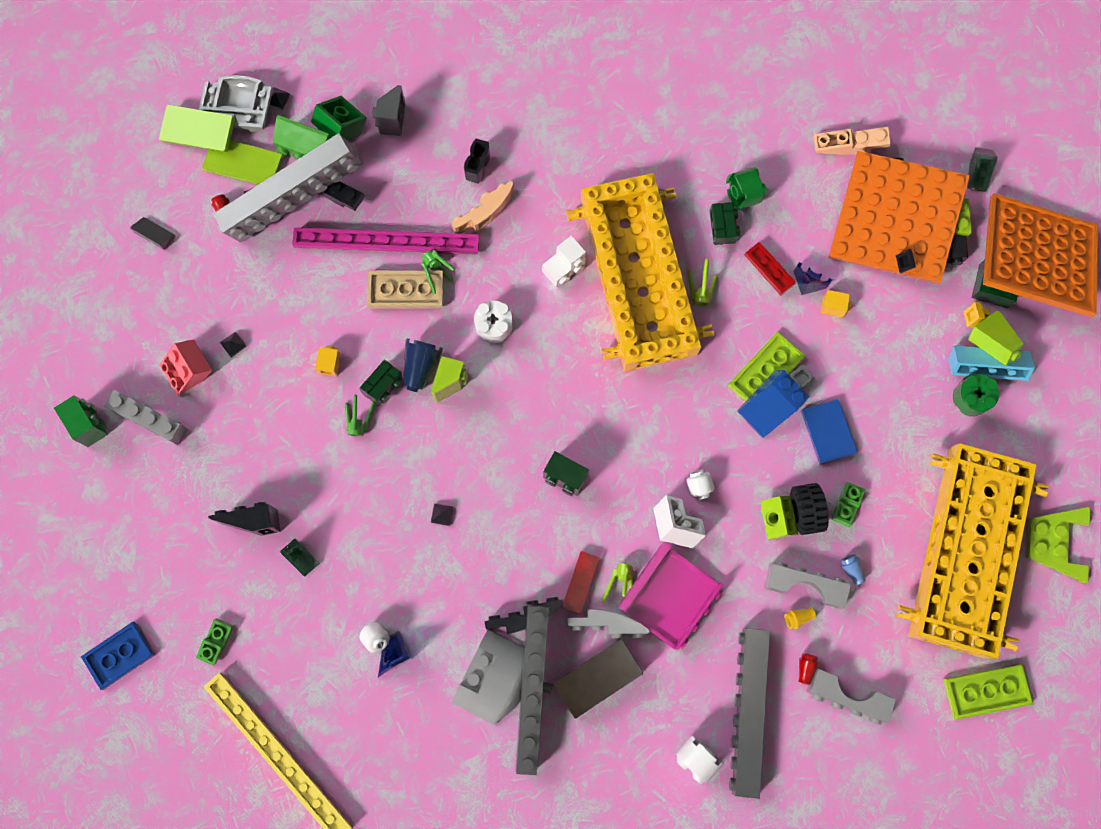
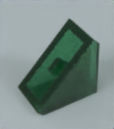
(299, 557)

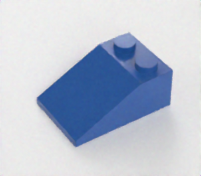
(772, 402)

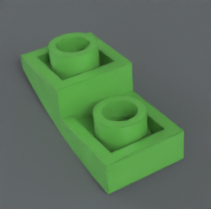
(847, 504)
(215, 642)

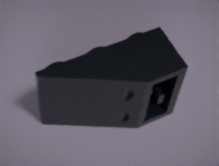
(259, 520)

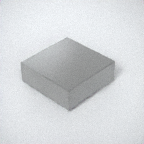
(802, 376)

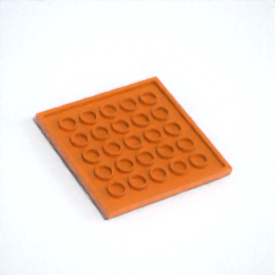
(897, 209)
(1041, 255)

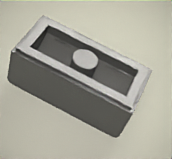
(152, 233)

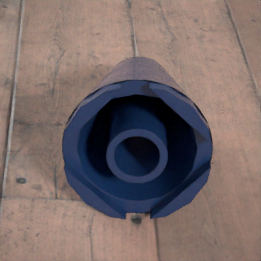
(419, 363)

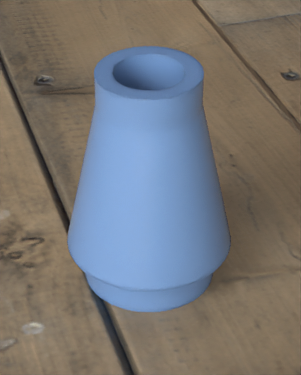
(853, 568)

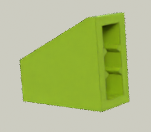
(997, 338)

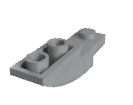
(616, 624)

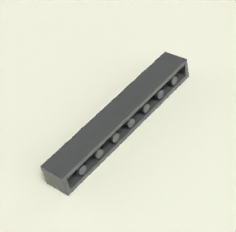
(532, 689)
(750, 713)

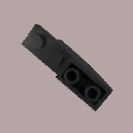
(343, 195)
(517, 622)

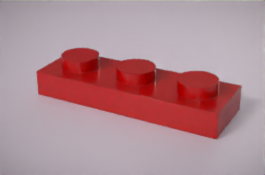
(770, 268)
(580, 582)

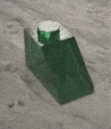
(981, 169)

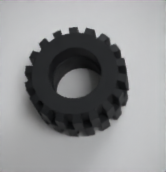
(810, 508)

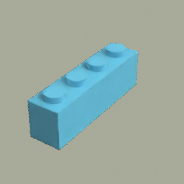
(974, 360)

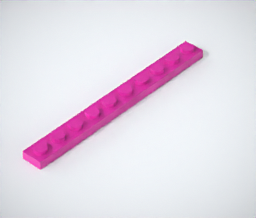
(385, 240)

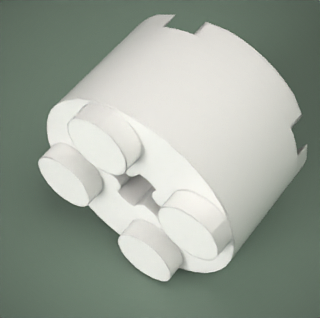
(493, 311)
(698, 759)

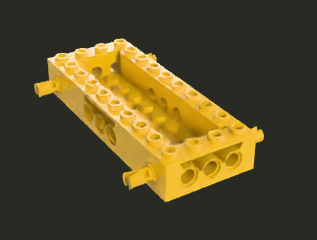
(656, 271)
(956, 544)

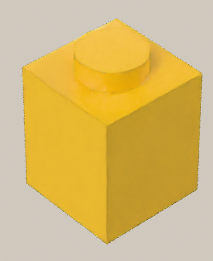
(835, 303)
(328, 361)

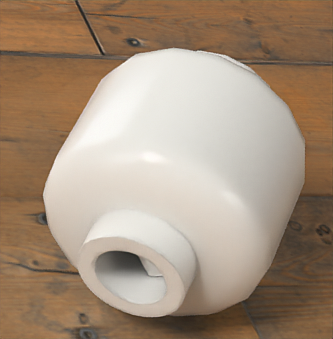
(700, 484)
(374, 637)

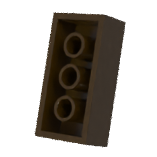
(598, 678)

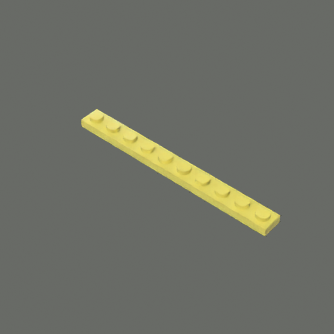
(275, 754)

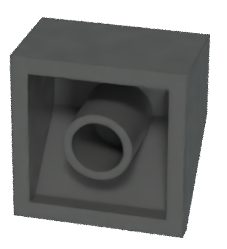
(390, 112)

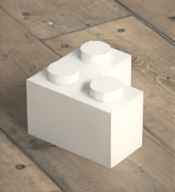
(566, 262)
(675, 525)

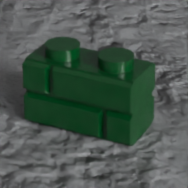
(723, 223)
(381, 383)

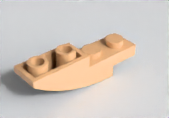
(850, 142)
(491, 206)

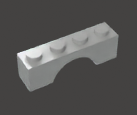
(145, 417)
(831, 592)
(875, 705)

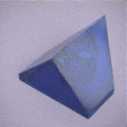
(809, 281)
(394, 654)

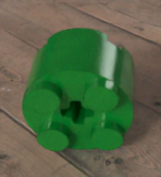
(745, 188)
(976, 395)

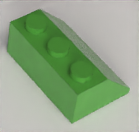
(296, 138)

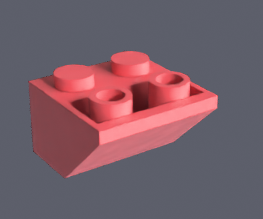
(185, 366)

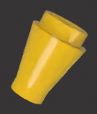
(799, 617)

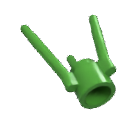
(432, 260)
(355, 426)

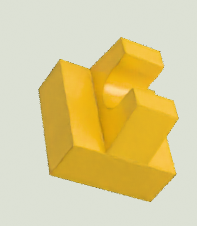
(975, 314)

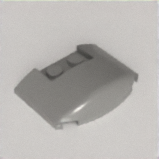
(241, 97)
(492, 680)

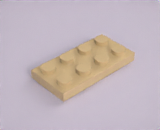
(404, 290)

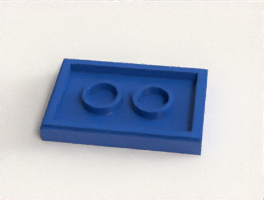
(829, 431)
(117, 655)

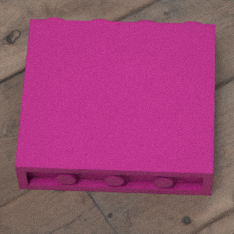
(670, 597)

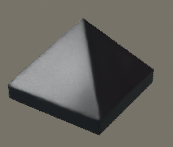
(279, 98)
(905, 261)
(233, 344)
(442, 514)

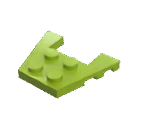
(1050, 540)

